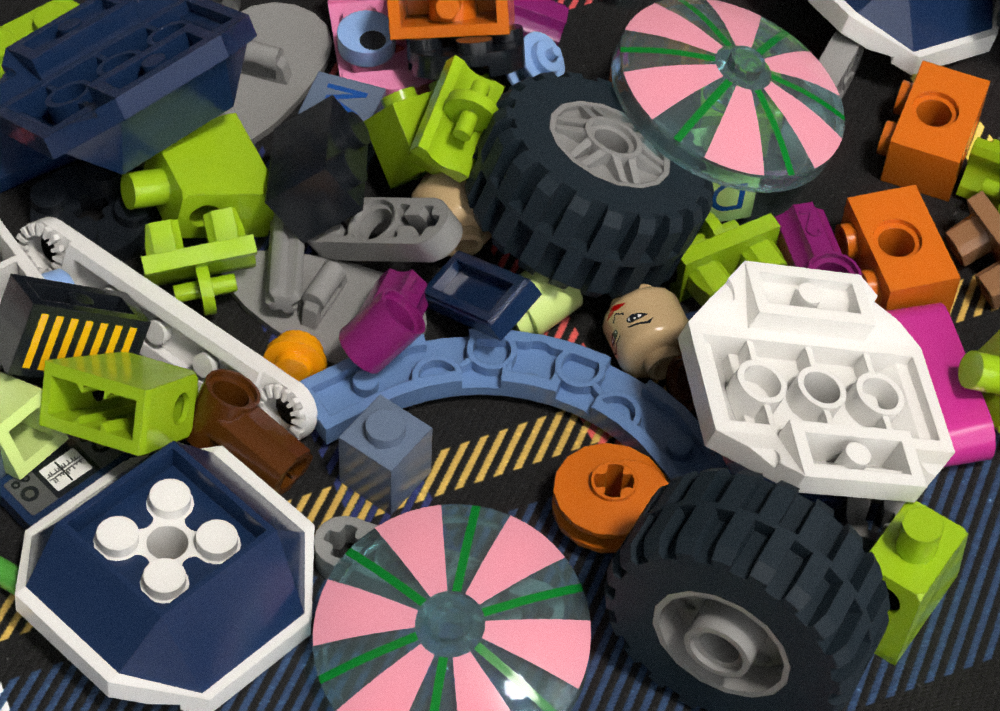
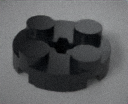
(497, 52)
(89, 187)

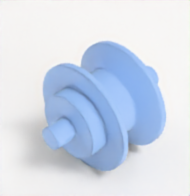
(541, 56)

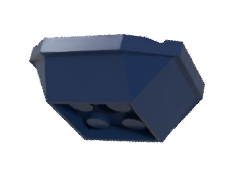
(122, 78)

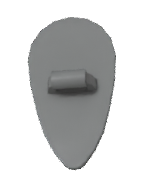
(279, 65)
(329, 299)

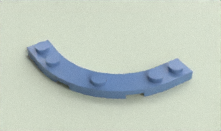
(523, 368)

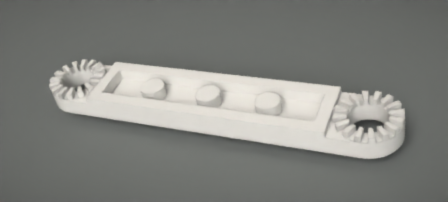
(176, 331)

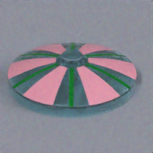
(727, 95)
(452, 617)

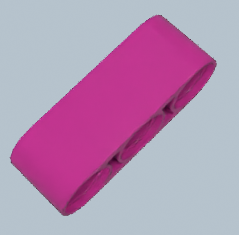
(962, 408)

